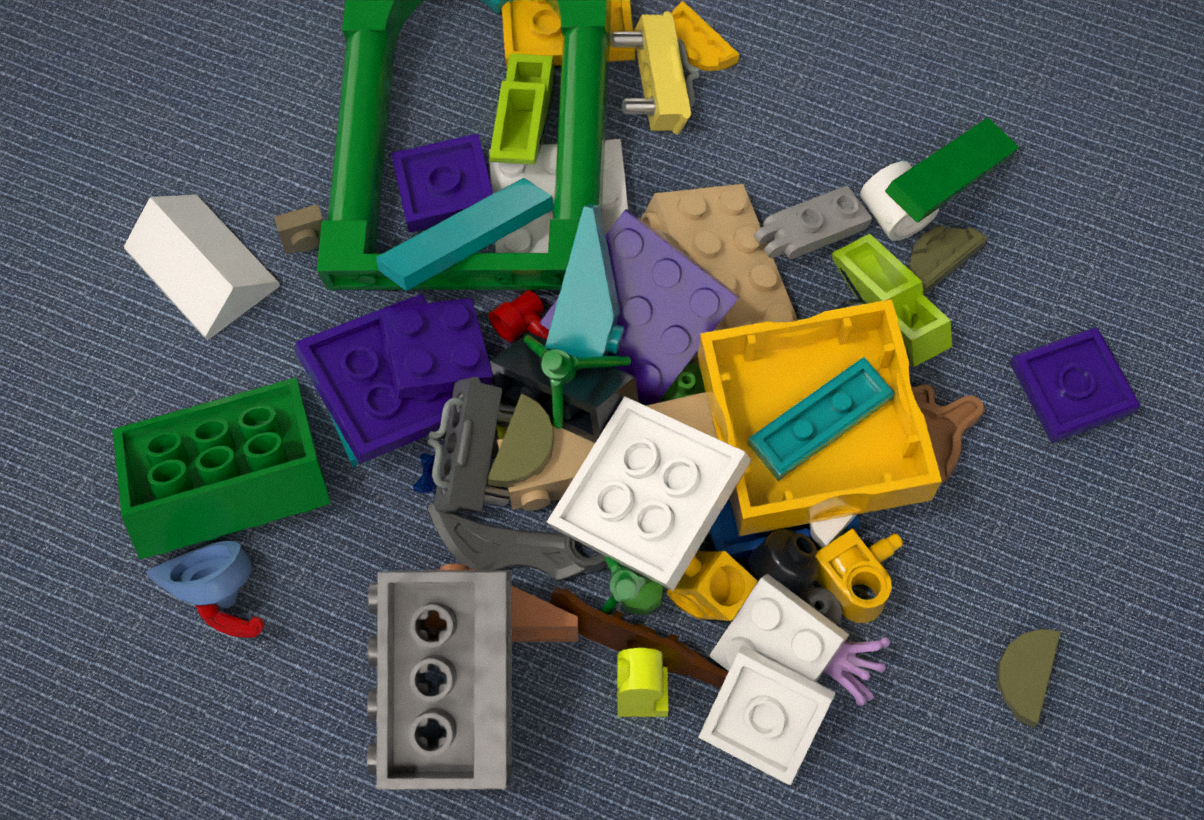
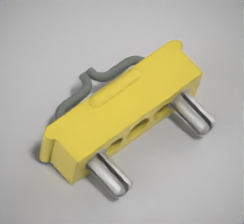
(661, 71)

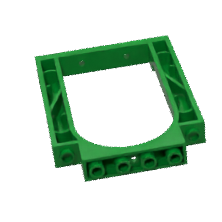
(350, 233)

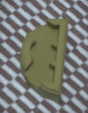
(942, 252)
(525, 445)
(1025, 673)

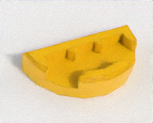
(702, 43)

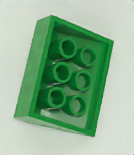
(217, 468)

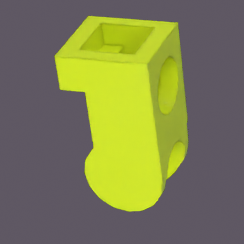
(641, 683)

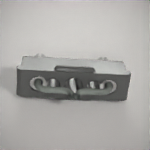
(464, 462)

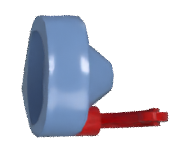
(209, 580)

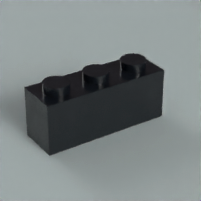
(587, 399)

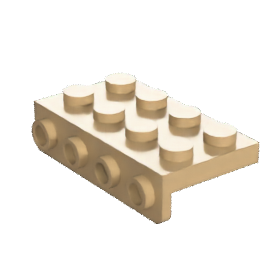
(718, 234)

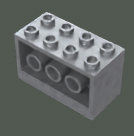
(470, 703)

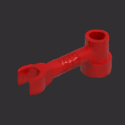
(518, 317)

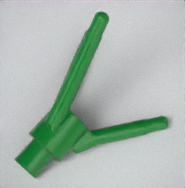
(563, 368)
(623, 584)

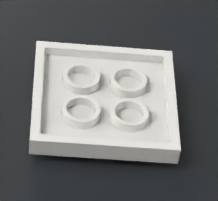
(535, 235)
(649, 492)

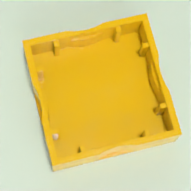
(770, 367)

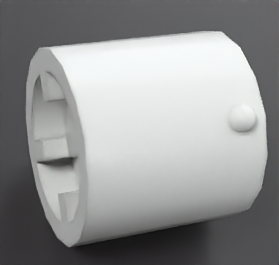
(887, 212)

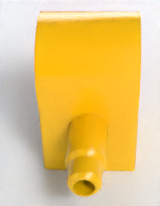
(852, 563)
(712, 587)

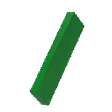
(951, 169)

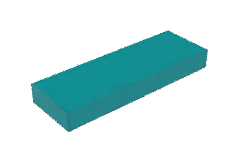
(820, 418)

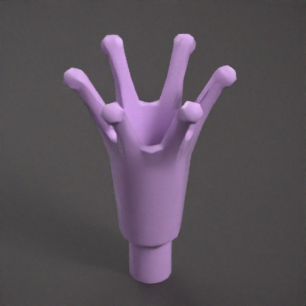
(845, 663)

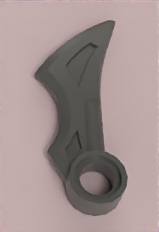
(498, 548)

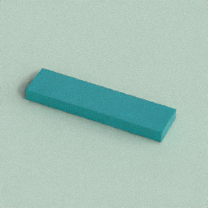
(464, 234)

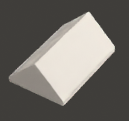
(197, 262)

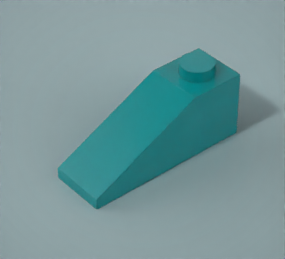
(588, 299)

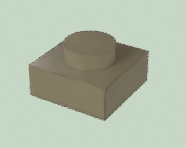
(300, 229)

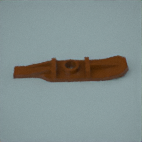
(621, 635)

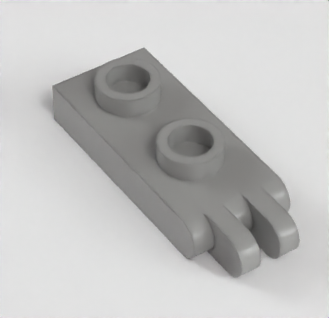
(813, 224)

